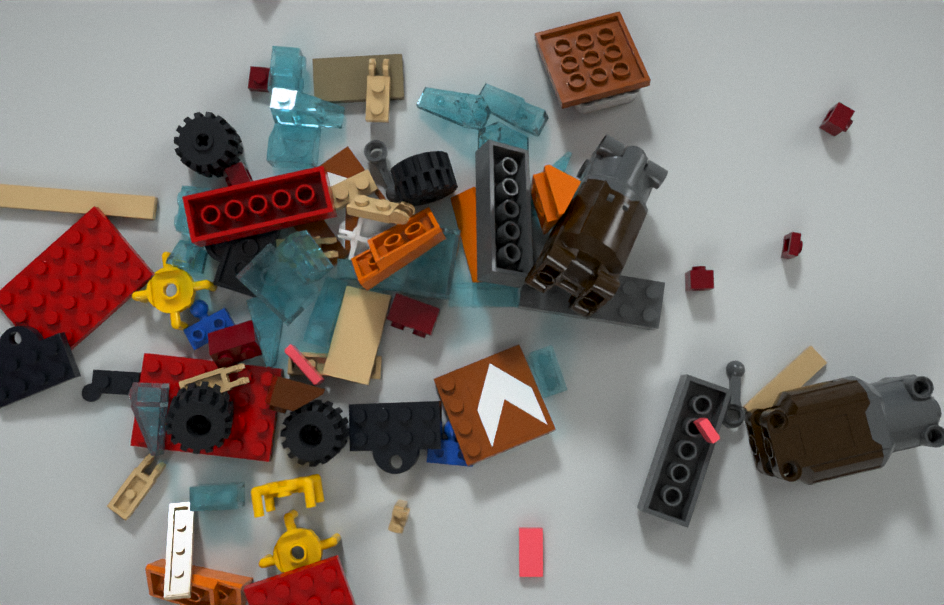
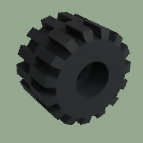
(219, 152)
(424, 178)
(200, 417)
(307, 443)

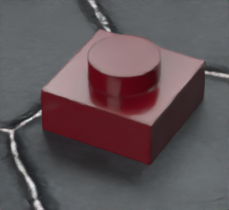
(258, 79)
(791, 245)

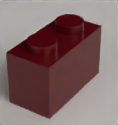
(413, 315)
(234, 344)

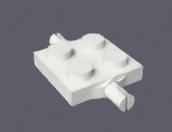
(362, 232)

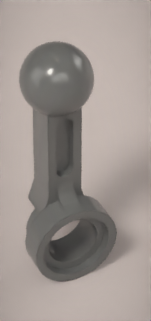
(381, 164)
(735, 371)

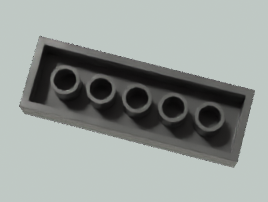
(503, 214)
(634, 304)
(682, 451)

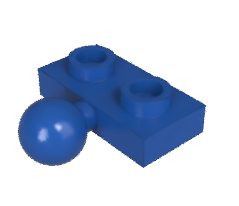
(198, 332)
(451, 451)

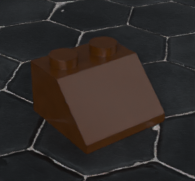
(290, 394)

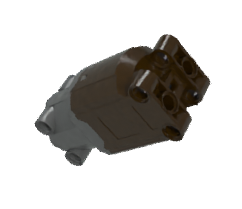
(598, 227)
(843, 427)

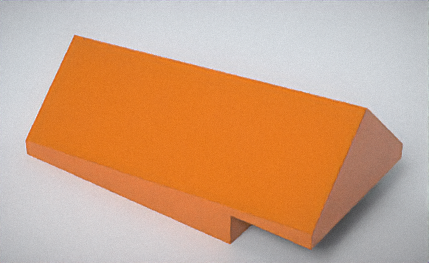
(551, 195)
(465, 213)
(397, 248)
(207, 588)

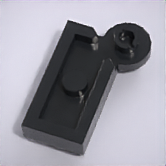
(109, 383)

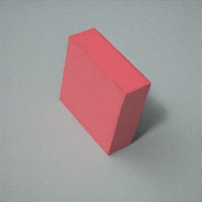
(707, 430)

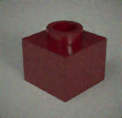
(837, 119)
(237, 174)
(699, 279)

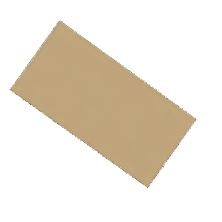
(357, 335)

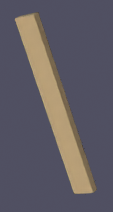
(77, 201)

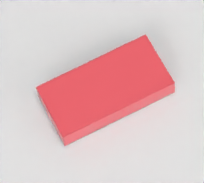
(304, 365)
(530, 552)

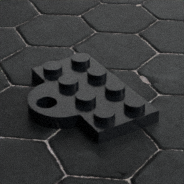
(235, 255)
(33, 363)
(395, 430)

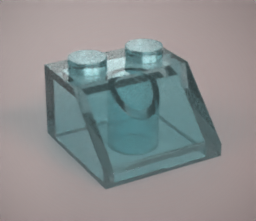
(293, 146)

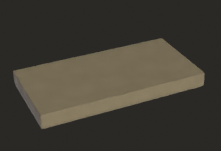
(346, 77)

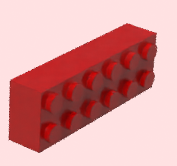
(259, 206)

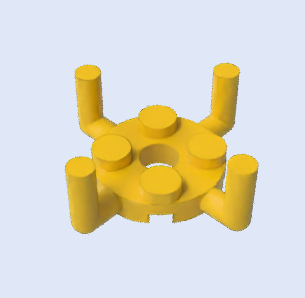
(183, 298)
(310, 485)
(302, 537)

